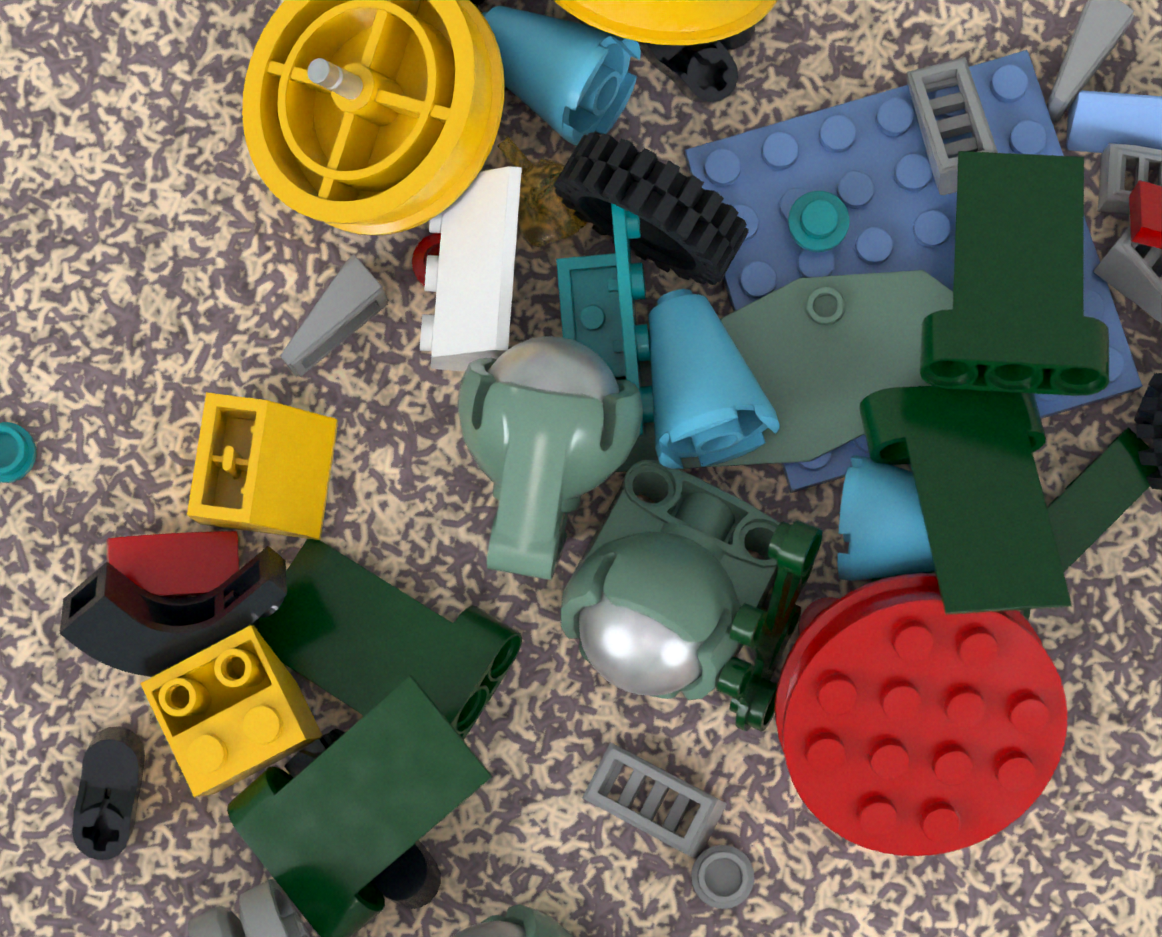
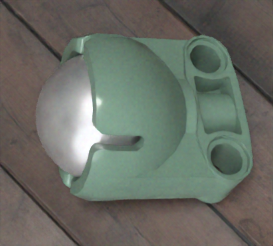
(545, 432)
(667, 583)

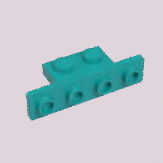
(600, 309)

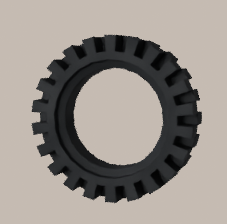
(679, 220)

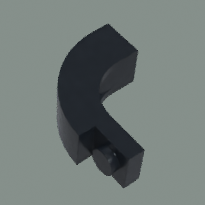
(150, 632)

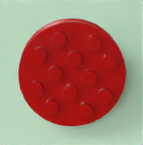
(918, 721)

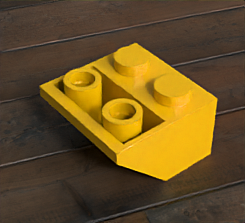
(262, 467)
(230, 712)

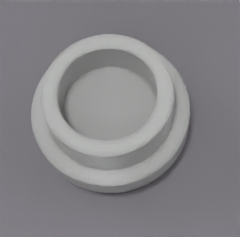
(722, 876)

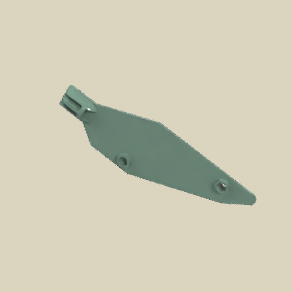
(819, 354)

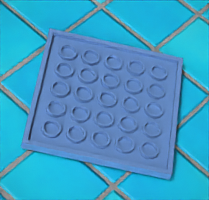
(880, 169)

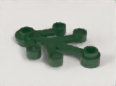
(769, 632)

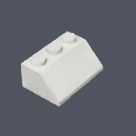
(473, 272)

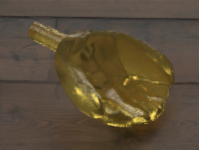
(540, 211)

